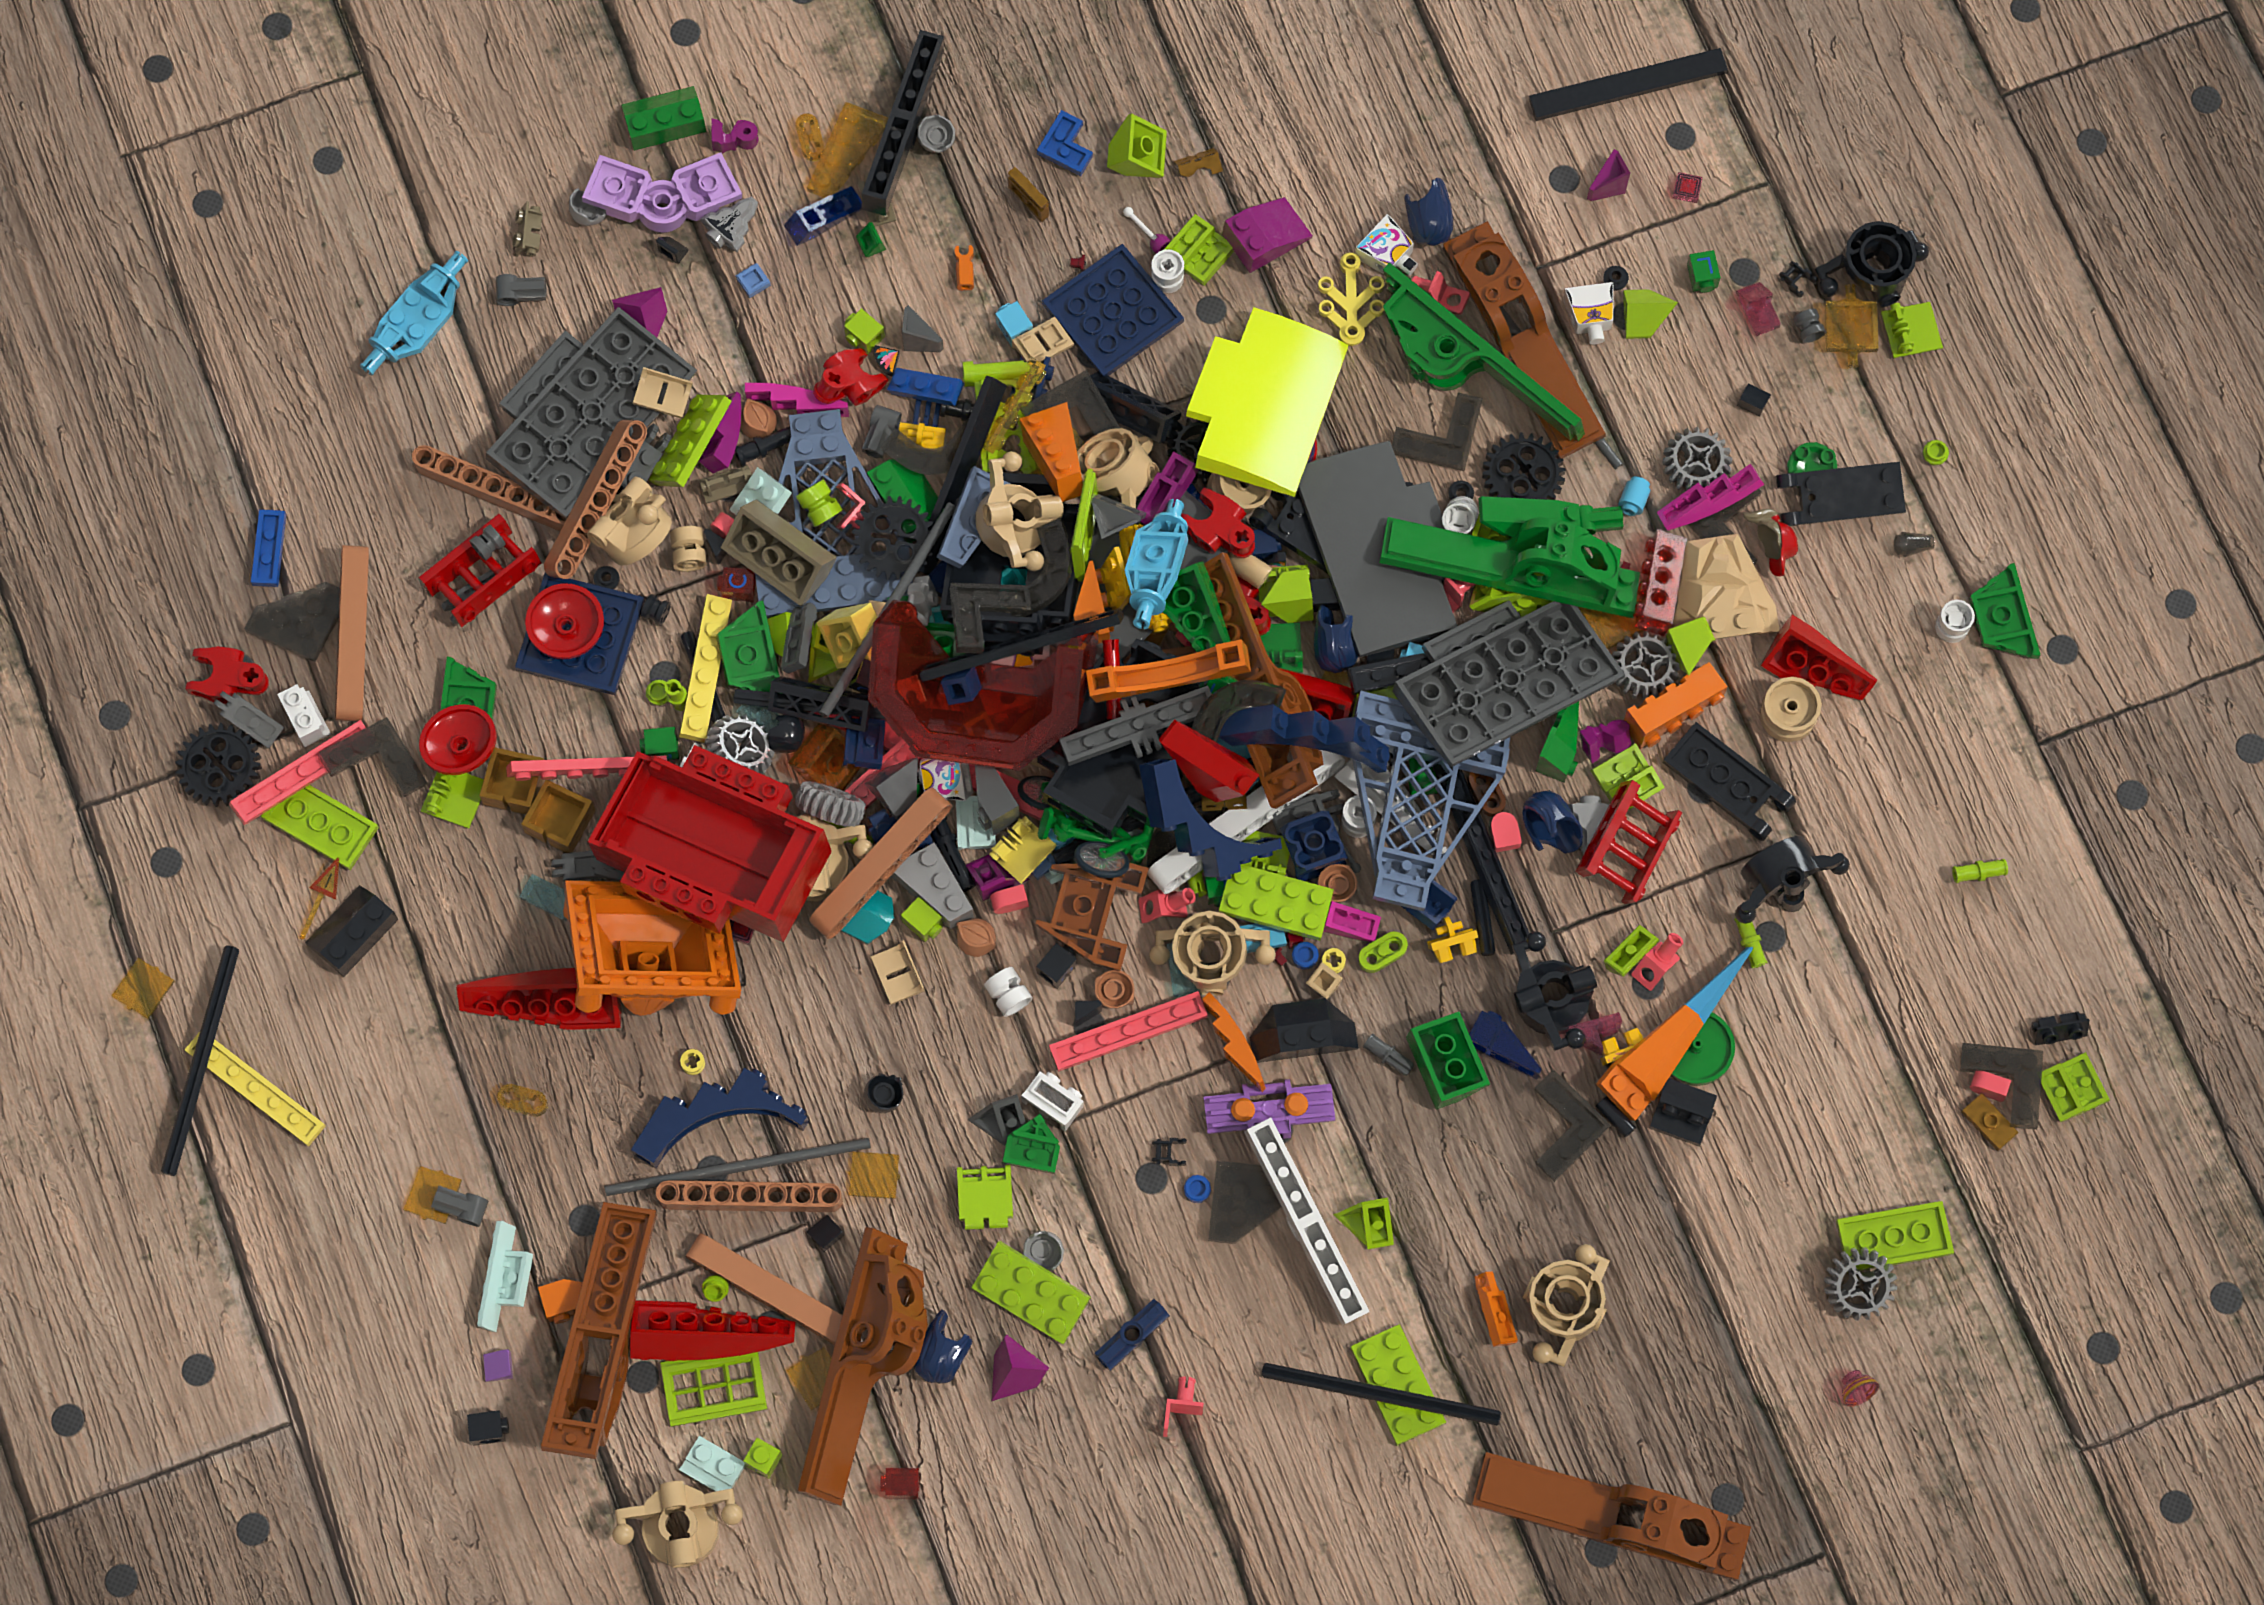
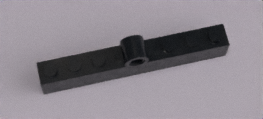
(903, 123)

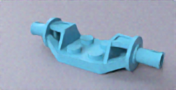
(416, 315)
(1156, 562)

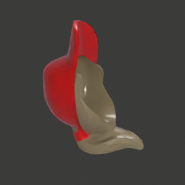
(1777, 538)

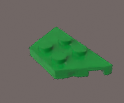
(2004, 616)
(748, 651)
(467, 687)

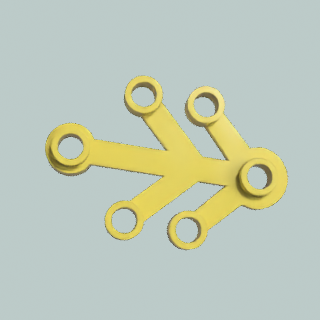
(1351, 303)

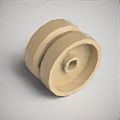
(1242, 493)
(1795, 695)

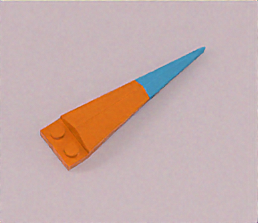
(1646, 1067)

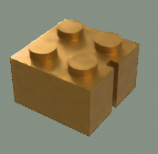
(502, 790)
(558, 816)

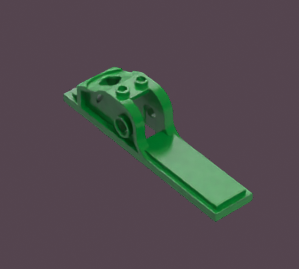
(1449, 352)
(1512, 562)

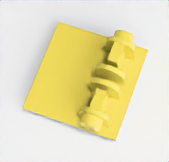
(1022, 850)

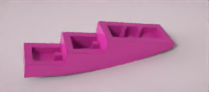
(791, 397)
(1703, 502)
(1351, 922)

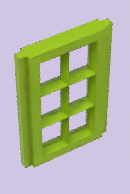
(1084, 526)
(717, 1410)

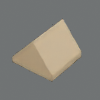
(1324, 980)

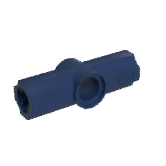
(1119, 1347)

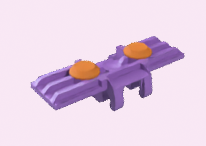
(1239, 1113)

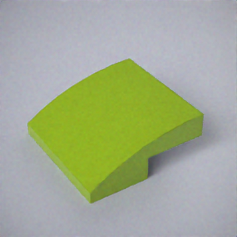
(1201, 249)
(1625, 767)
(2073, 1087)

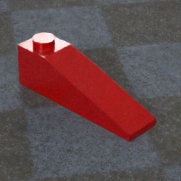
(1809, 655)
(1208, 765)

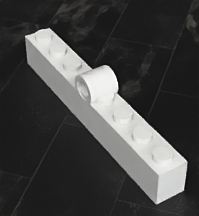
(1306, 1221)

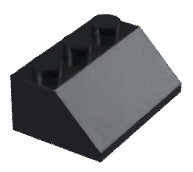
(352, 930)

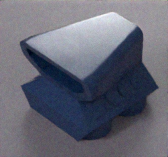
(1313, 844)

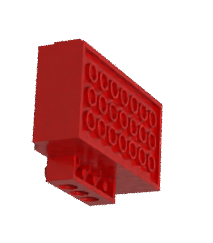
(710, 843)

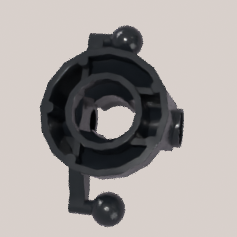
(1893, 249)
(1784, 871)
(1555, 1016)

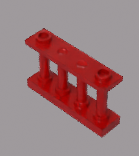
(463, 557)
(1604, 841)

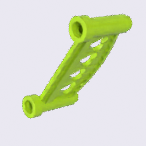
(1008, 374)

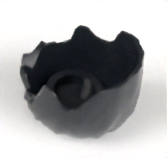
(787, 735)
(883, 1093)

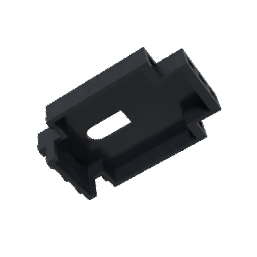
(987, 568)
(1108, 785)

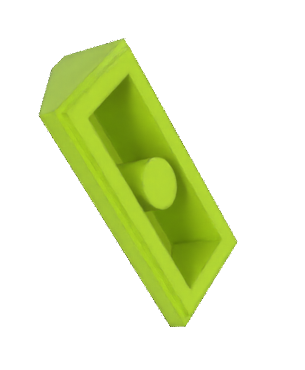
(1630, 951)

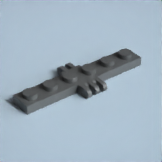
(1134, 726)

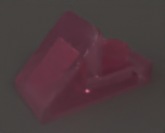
(1758, 308)
(1604, 1025)

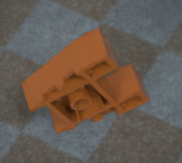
(1084, 910)

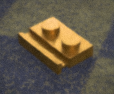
(1028, 194)

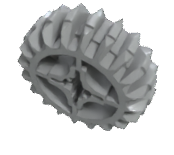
(1687, 445)
(1663, 658)
(733, 730)
(830, 804)
(1870, 1280)

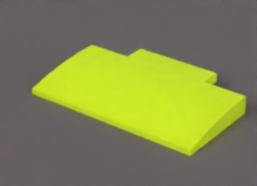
(1265, 400)

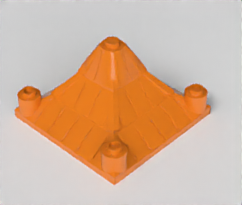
(644, 952)

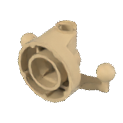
(1119, 463)
(996, 521)
(632, 524)
(838, 862)
(1189, 943)
(1583, 1285)
(703, 1520)

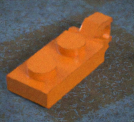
(1495, 1310)

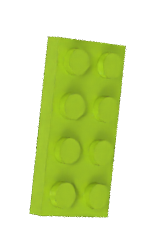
(690, 440)
(323, 825)
(1277, 901)
(1898, 1234)
(1031, 1292)
(1390, 1363)

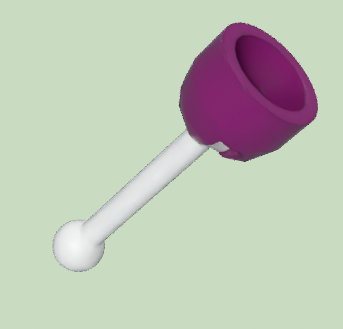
(1158, 241)

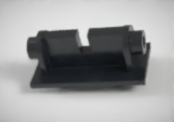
(2072, 1027)

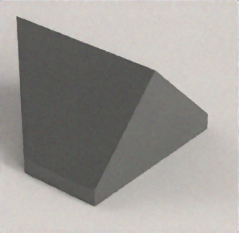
(918, 334)
(1113, 515)
(896, 786)
(1000, 1118)

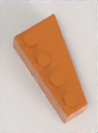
(1053, 447)
(1675, 705)

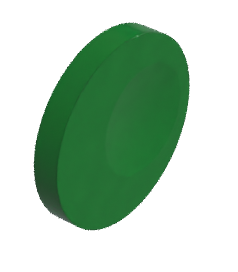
(1707, 1055)

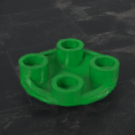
(1811, 457)

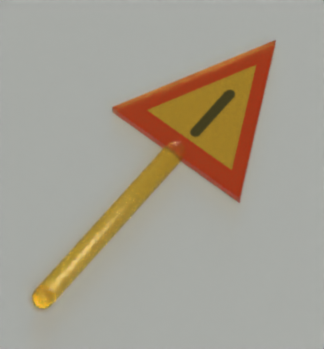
(325, 885)

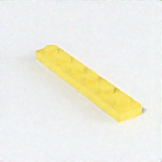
(704, 669)
(261, 1092)

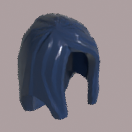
(1431, 216)
(1333, 642)
(1551, 822)
(940, 1355)

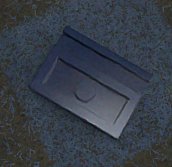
(865, 748)

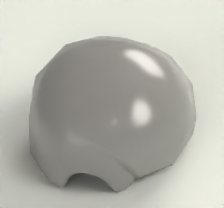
(936, 133)
(584, 213)
(1044, 1249)

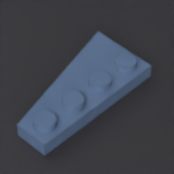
(962, 533)

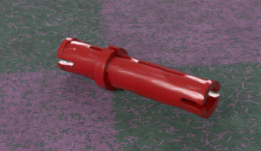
(1111, 657)

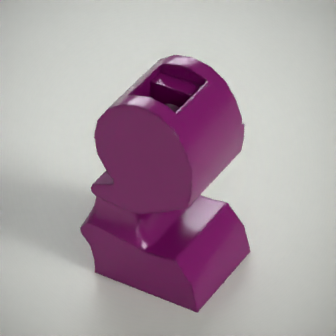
(743, 135)
(1612, 737)

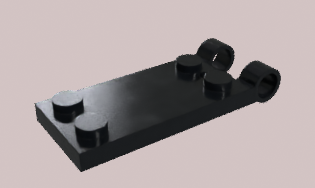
(1845, 493)
(1293, 533)
(1726, 779)

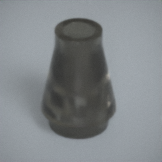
(1912, 543)

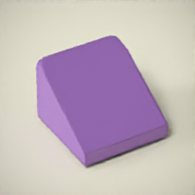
(498, 1365)

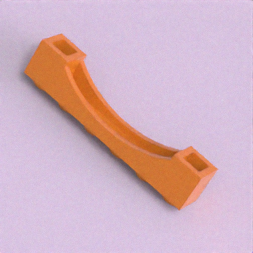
(1129, 680)

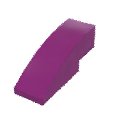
(725, 438)
(1167, 485)

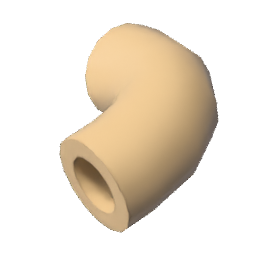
(1251, 569)

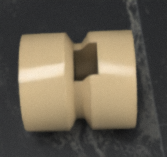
(688, 545)

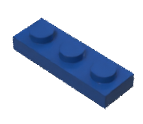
(925, 386)
(268, 548)

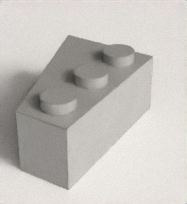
(931, 879)

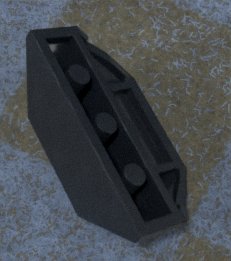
(1302, 1031)

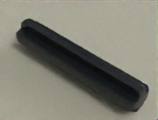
(1482, 918)

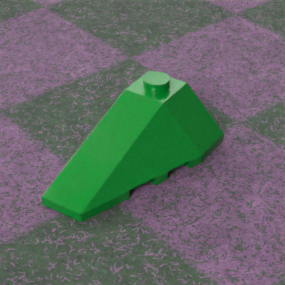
(1508, 514)
(1195, 608)
(1561, 746)

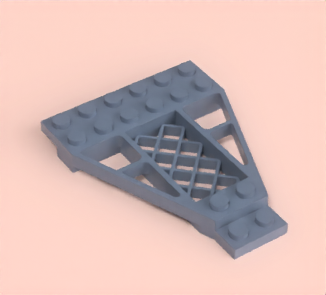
(814, 441)
(1401, 875)

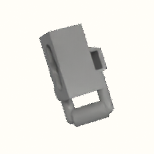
(923, 597)

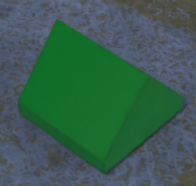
(870, 240)

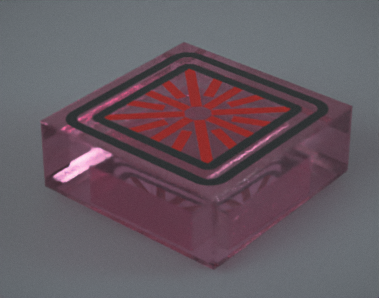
(1687, 187)
(741, 932)

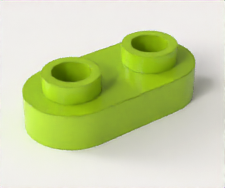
(1382, 953)

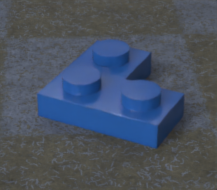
(1059, 144)

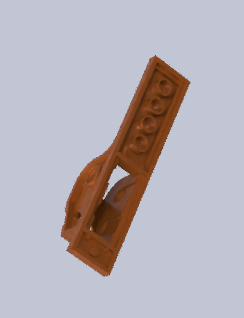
(1531, 349)
(1279, 778)
(601, 1313)
(860, 1364)
(1593, 1509)

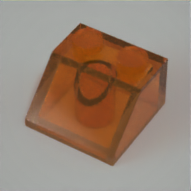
(822, 758)

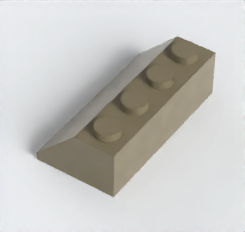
(778, 552)

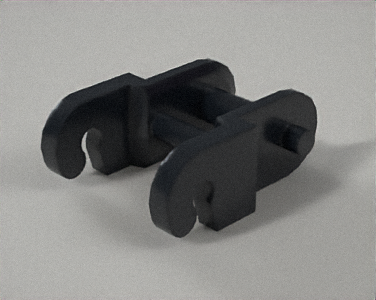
(1801, 272)
(1158, 1158)

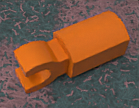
(964, 269)

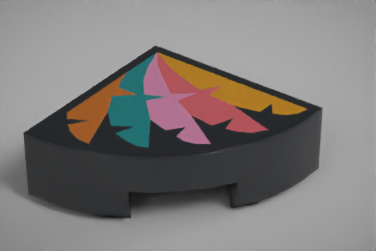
(886, 359)
(1278, 560)

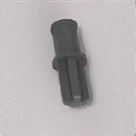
(1388, 1055)

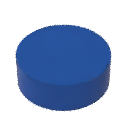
(1305, 955)
(1197, 1189)

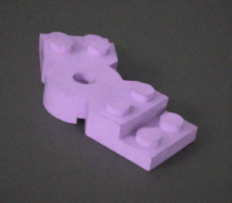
(691, 193)

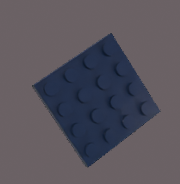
(1113, 311)
(604, 663)

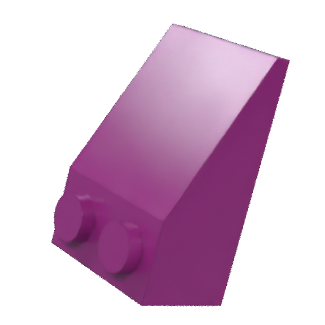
(1265, 233)

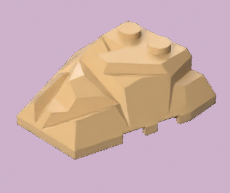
(1724, 589)

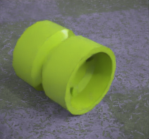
(819, 503)

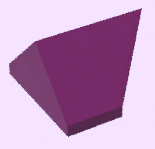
(1611, 179)
(646, 308)
(990, 876)
(1015, 1369)

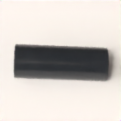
(1616, 1117)

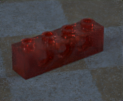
(1659, 616)

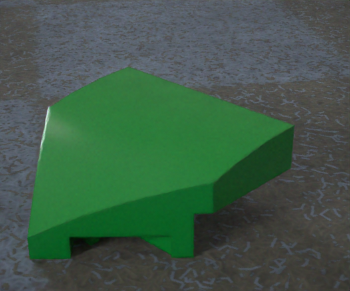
(1032, 1147)

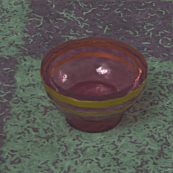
(1858, 1388)

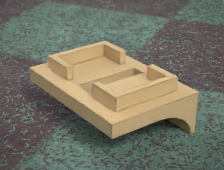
(1053, 336)
(650, 388)
(893, 961)

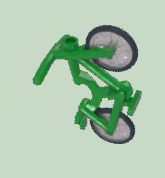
(1099, 856)

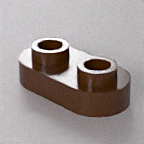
(1479, 791)

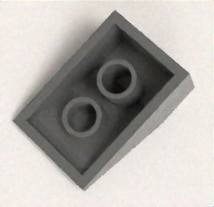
(995, 801)

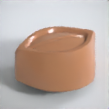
(757, 419)
(1341, 879)
(976, 937)
(1114, 989)

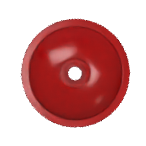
(561, 606)
(452, 730)

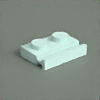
(969, 831)
(712, 1466)

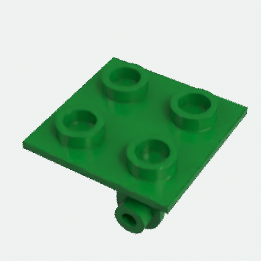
(1284, 646)

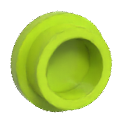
(1935, 452)
(656, 692)
(715, 1288)

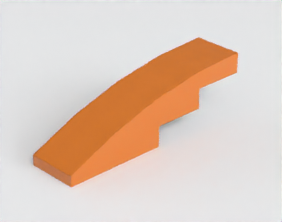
(1237, 1048)

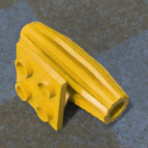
(1116, 581)

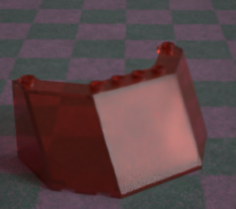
(1008, 721)

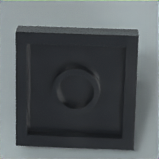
(1683, 1112)

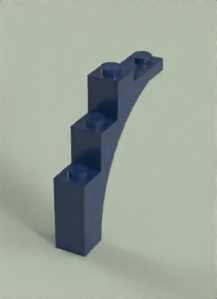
(1306, 729)
(1172, 810)
(674, 1121)

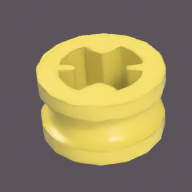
(1339, 956)
(700, 1064)

